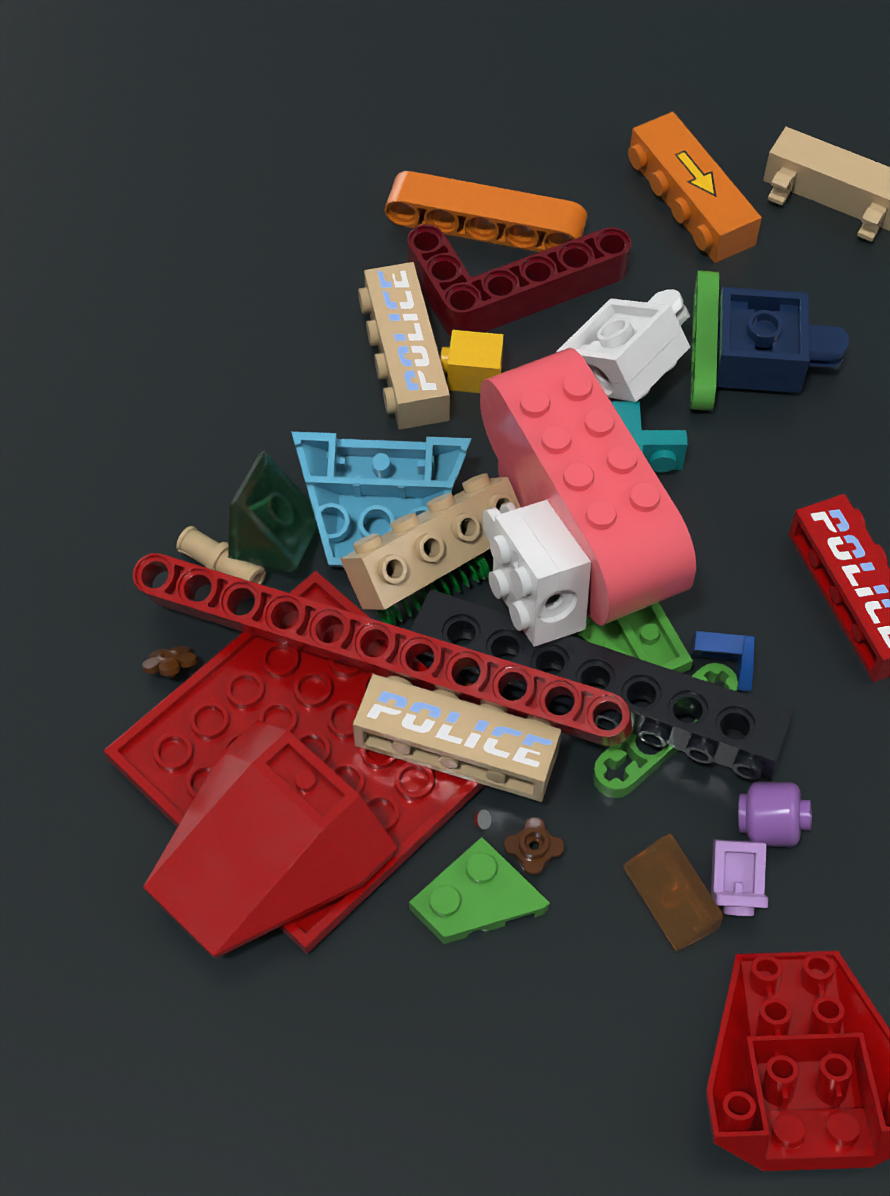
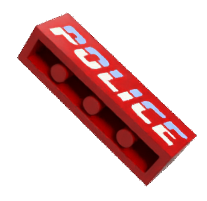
(850, 575)

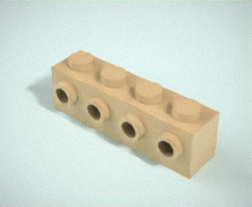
(425, 545)

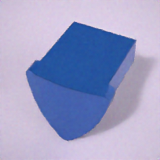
(727, 647)

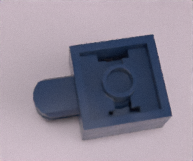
(769, 340)

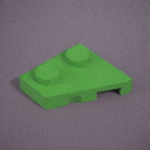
(643, 636)
(476, 895)

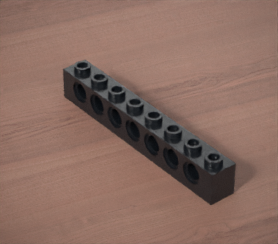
(631, 678)

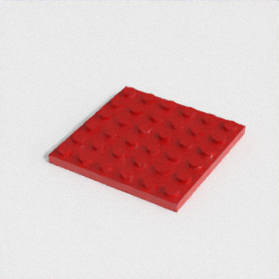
(315, 700)

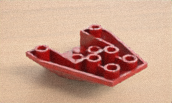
(265, 843)
(800, 1066)

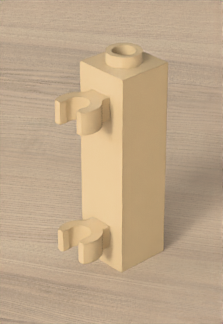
(830, 178)

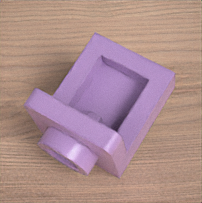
(739, 876)

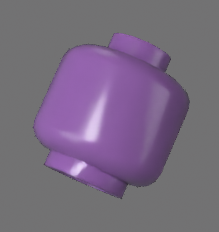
(774, 813)

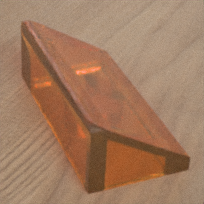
(674, 893)

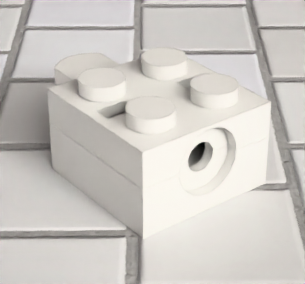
(633, 343)
(538, 570)

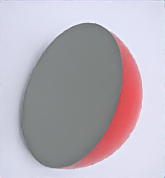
(483, 819)

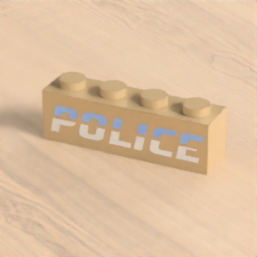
(405, 345)
(456, 736)

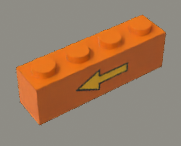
(694, 187)

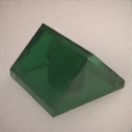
(270, 518)

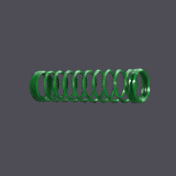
(478, 569)

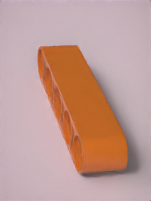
(484, 212)

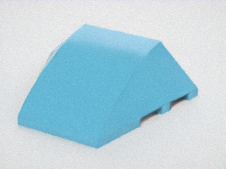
(370, 483)

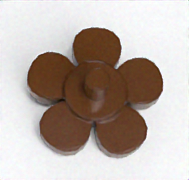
(169, 661)

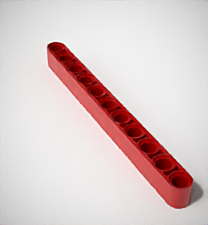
(358, 634)

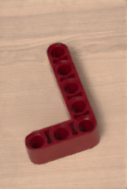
(517, 287)

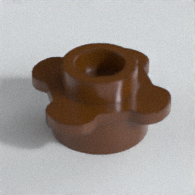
(533, 860)

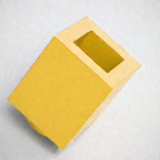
(471, 359)

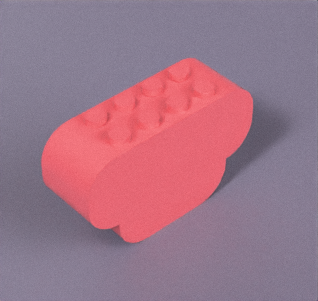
(570, 447)

